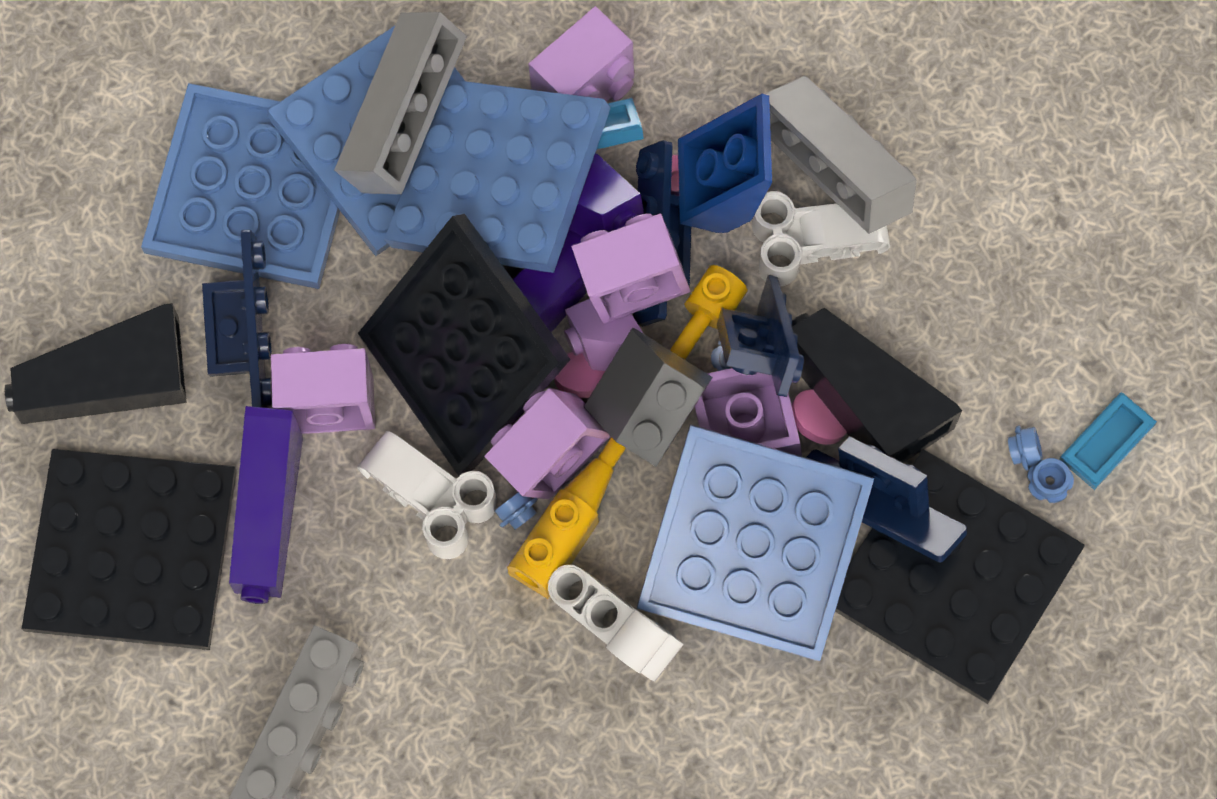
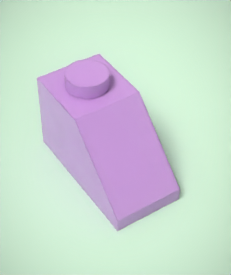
(594, 339)

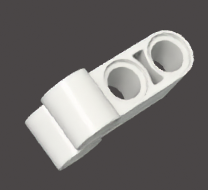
(808, 235)
(430, 490)
(631, 638)

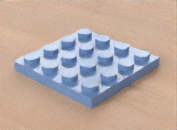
(317, 126)
(507, 164)
(233, 175)
(755, 542)

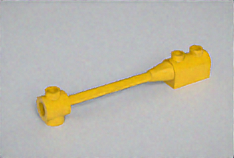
(574, 509)

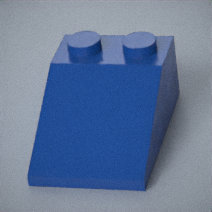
(726, 168)

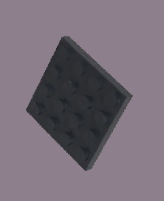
(462, 344)
(130, 549)
(977, 604)

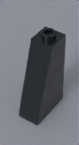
(105, 372)
(870, 390)

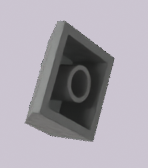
(646, 396)

